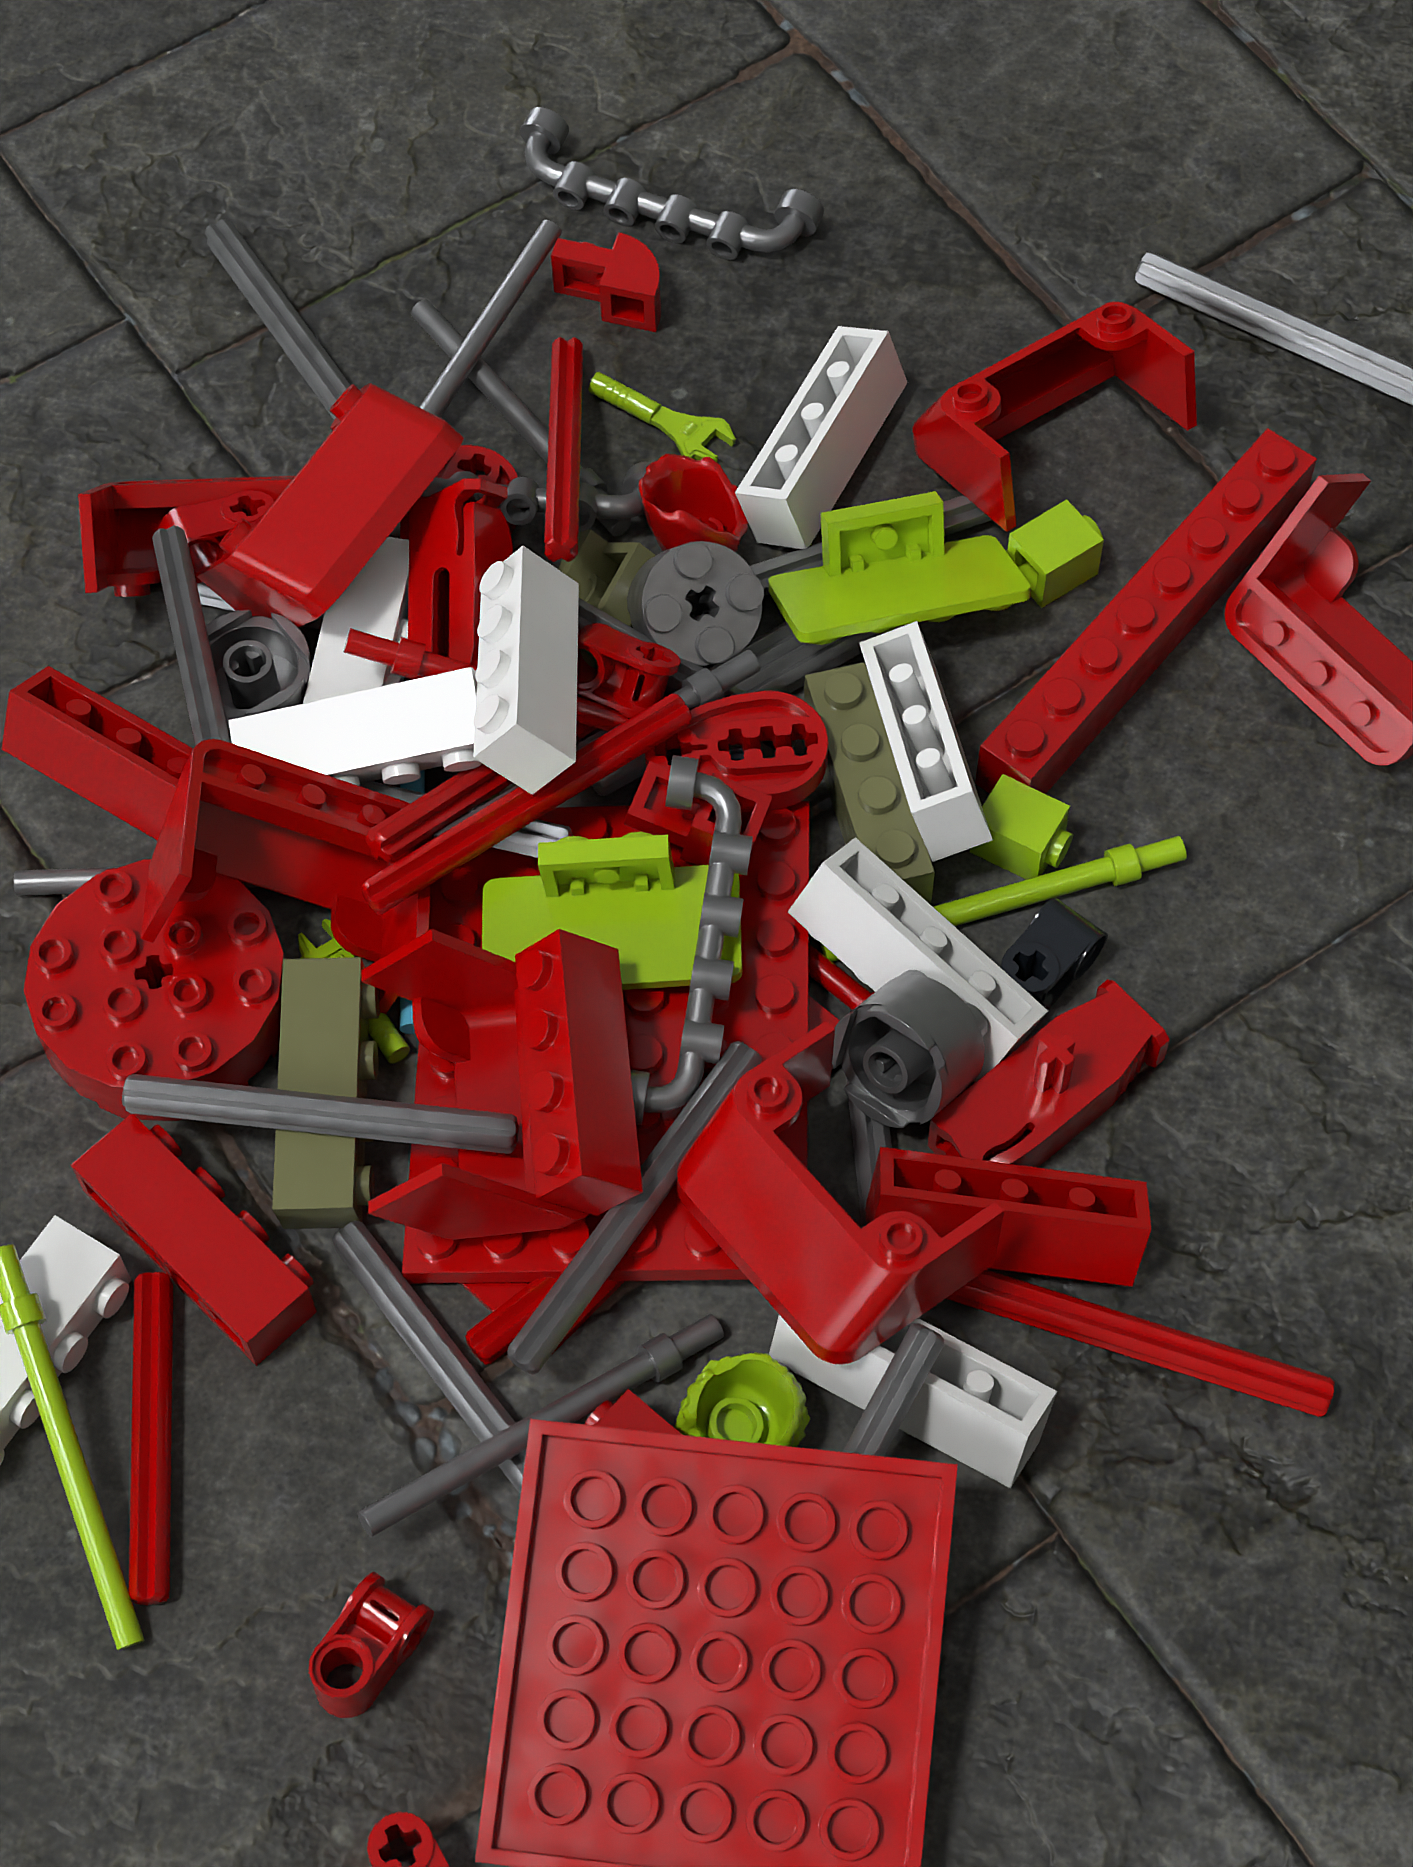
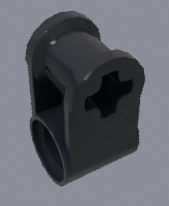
(1053, 952)

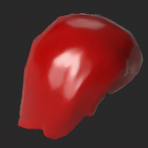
(691, 502)

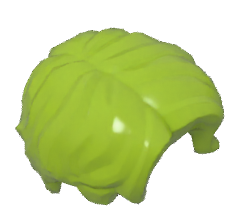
(745, 1401)

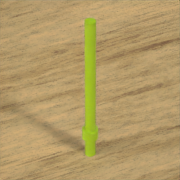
(1118, 865)
(23, 1317)

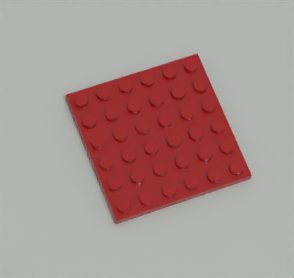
(716, 1655)

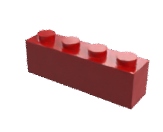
(94, 748)
(577, 1073)
(1051, 1218)
(196, 1238)

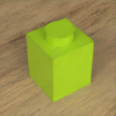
(1056, 551)
(1025, 829)

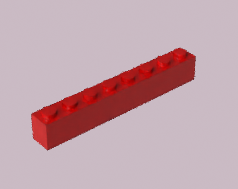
(1148, 617)

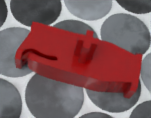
(447, 560)
(1052, 1083)

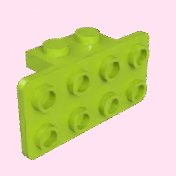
(891, 569)
(614, 894)

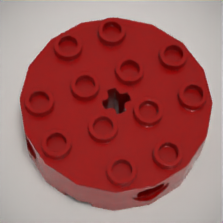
(177, 1008)

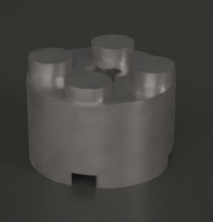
(727, 594)
(258, 663)
(909, 1049)

